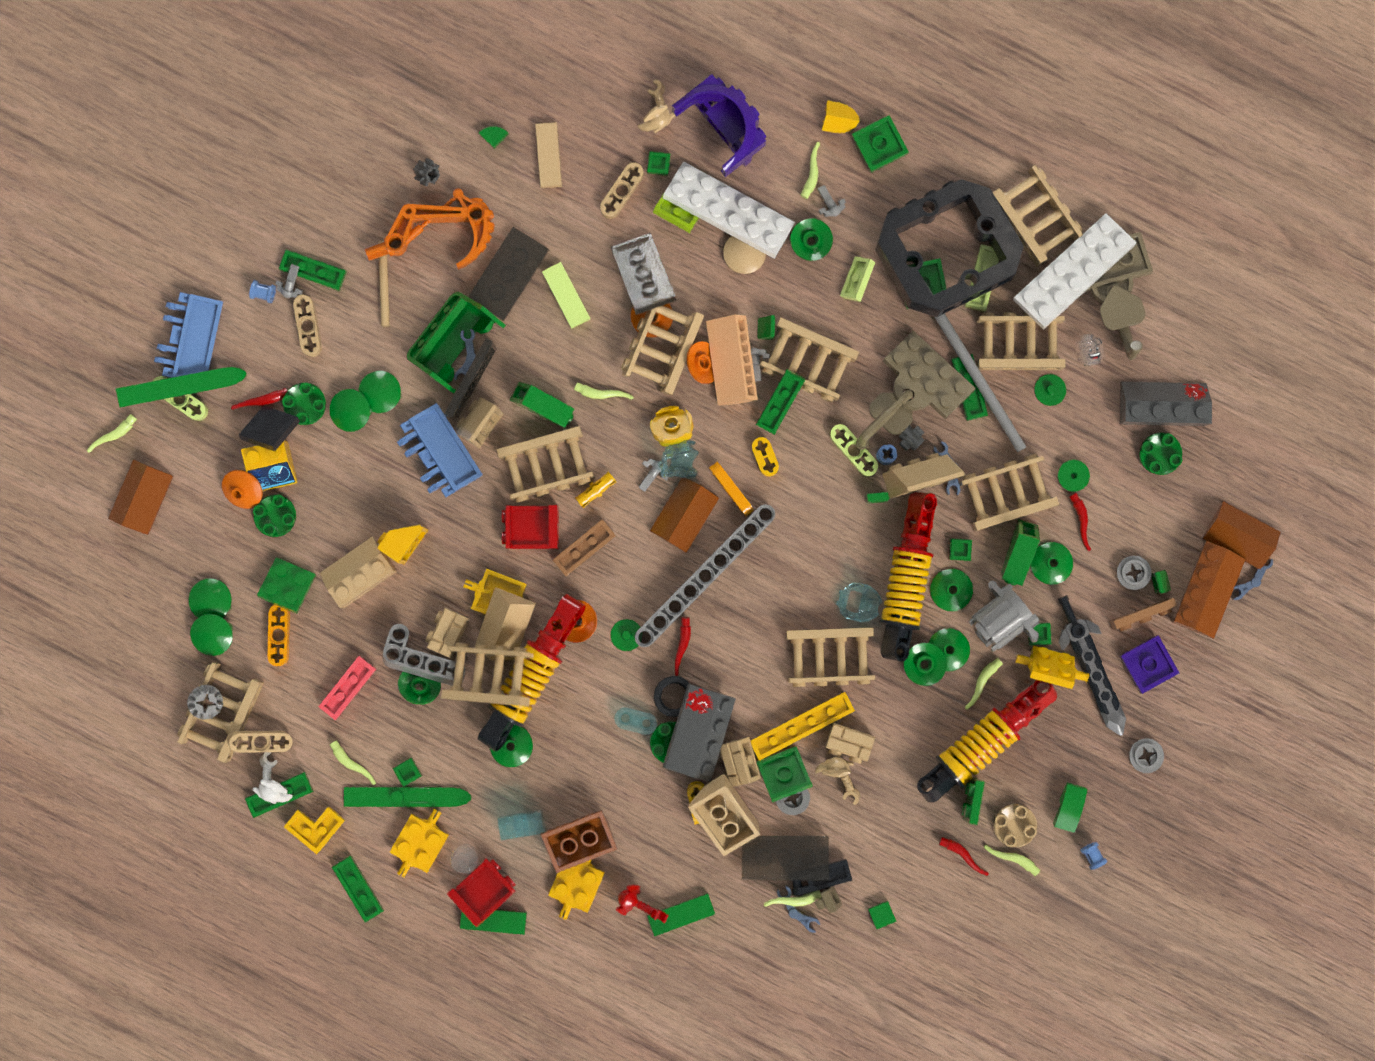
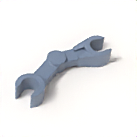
(470, 354)
(955, 483)
(1254, 582)
(793, 913)

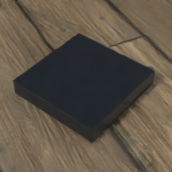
(269, 428)

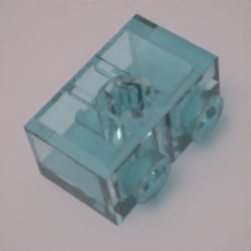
(521, 824)

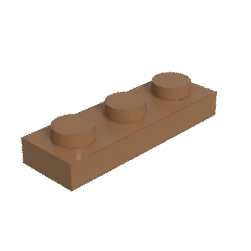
(584, 548)
(1143, 615)

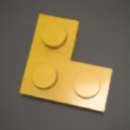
(315, 834)

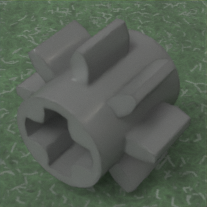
(426, 172)
(911, 438)

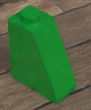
(542, 404)
(1020, 552)

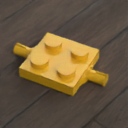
(485, 588)
(1052, 667)
(419, 843)
(577, 887)

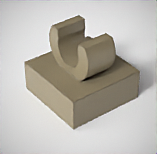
(829, 899)

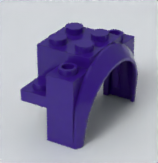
(729, 117)

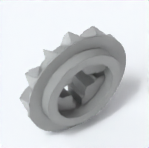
(1142, 578)
(198, 695)
(1155, 760)
(789, 807)

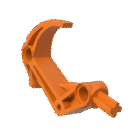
(405, 226)

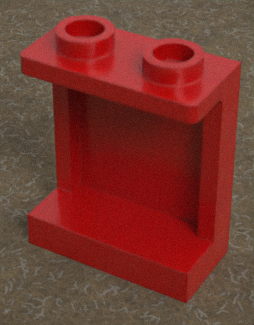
(531, 527)
(482, 892)

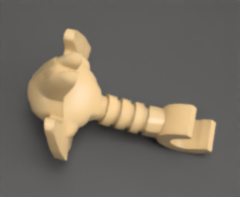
(659, 115)
(840, 768)

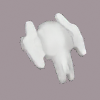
(269, 789)

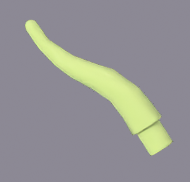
(813, 175)
(599, 394)
(120, 431)
(985, 674)
(343, 758)
(1026, 863)
(796, 901)

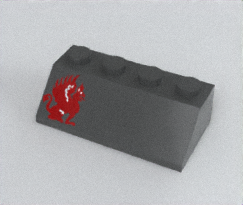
(1165, 404)
(699, 732)

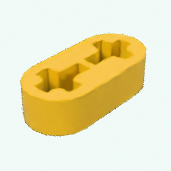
(760, 458)

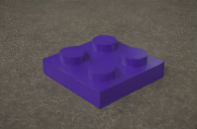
(1149, 664)

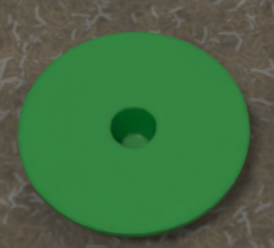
(1050, 390)
(1073, 475)
(624, 635)

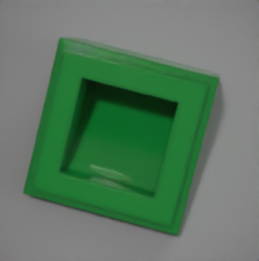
(766, 328)
(1160, 581)

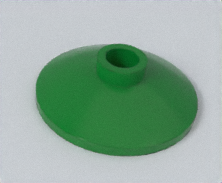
(813, 229)
(1041, 563)
(940, 590)
(960, 644)
(936, 664)
(407, 684)
(521, 752)

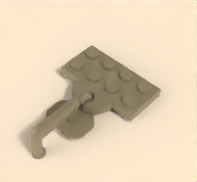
(1120, 306)
(921, 376)

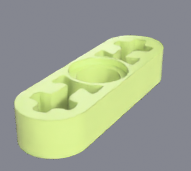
(189, 412)
(839, 441)

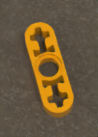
(731, 489)
(286, 629)

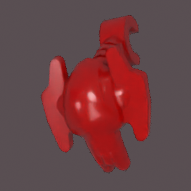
(628, 899)

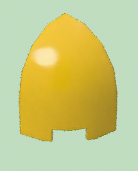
(839, 118)

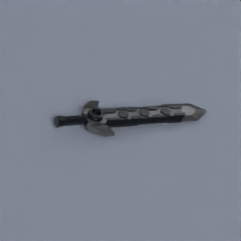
(1090, 662)

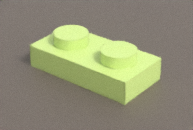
(857, 279)

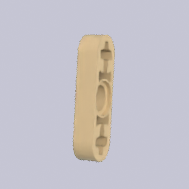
(635, 181)
(310, 309)
(243, 747)

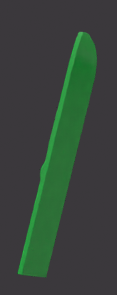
(179, 386)
(405, 797)

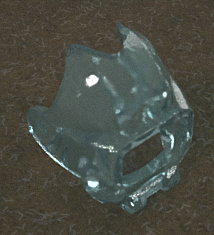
(682, 460)
(868, 604)

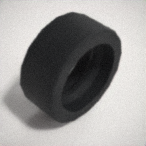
(658, 692)

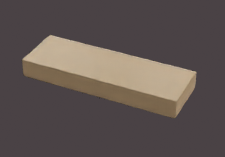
(548, 155)

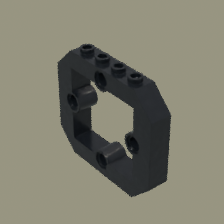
(986, 212)

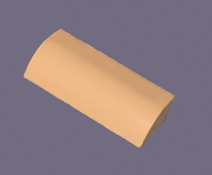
(731, 360)

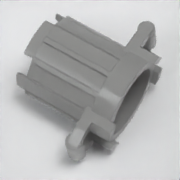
(1004, 618)

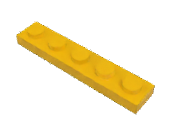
(802, 725)

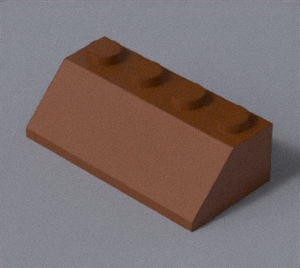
(1209, 590)

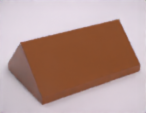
(140, 497)
(684, 514)
(1242, 535)
(579, 841)

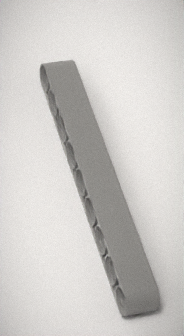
(709, 565)

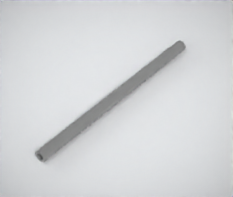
(980, 382)

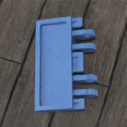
(194, 338)
(441, 449)

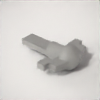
(834, 210)
(287, 291)
(755, 352)
(651, 475)

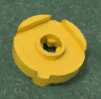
(674, 435)

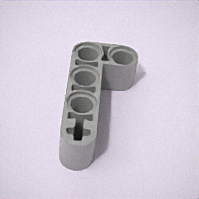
(424, 659)

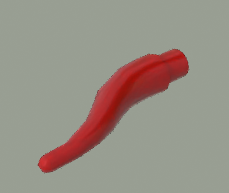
(266, 399)
(1081, 510)
(685, 635)
(959, 849)

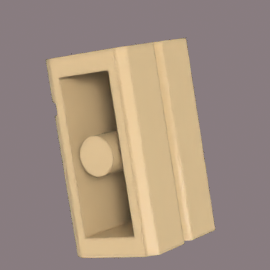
(447, 632)
(849, 742)
(739, 762)

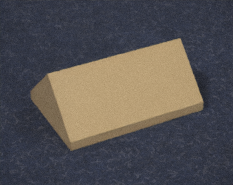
(505, 621)

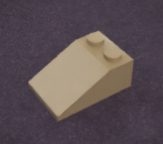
(479, 422)

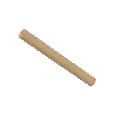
(384, 294)

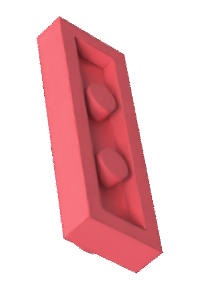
(347, 687)

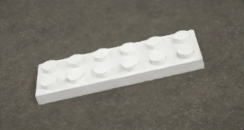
(728, 210)
(1074, 271)

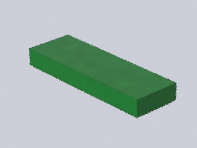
(313, 270)
(780, 401)
(974, 405)
(296, 786)
(358, 888)
(683, 914)
(500, 921)

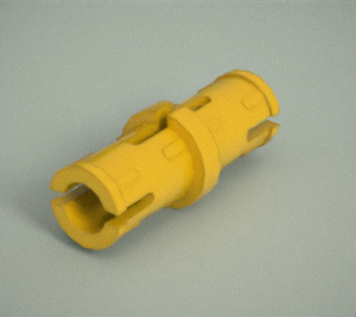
(595, 489)

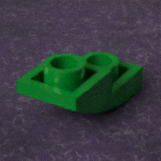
(1070, 807)

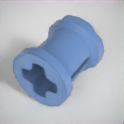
(262, 291)
(879, 455)
(1093, 855)

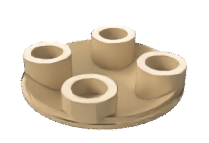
(742, 257)
(1015, 825)

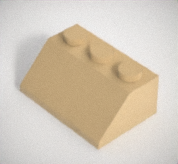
(920, 474)
(357, 573)
(724, 815)

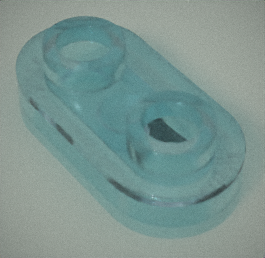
(635, 722)

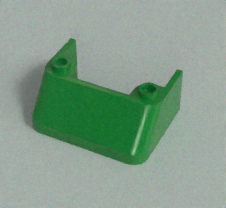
(442, 340)

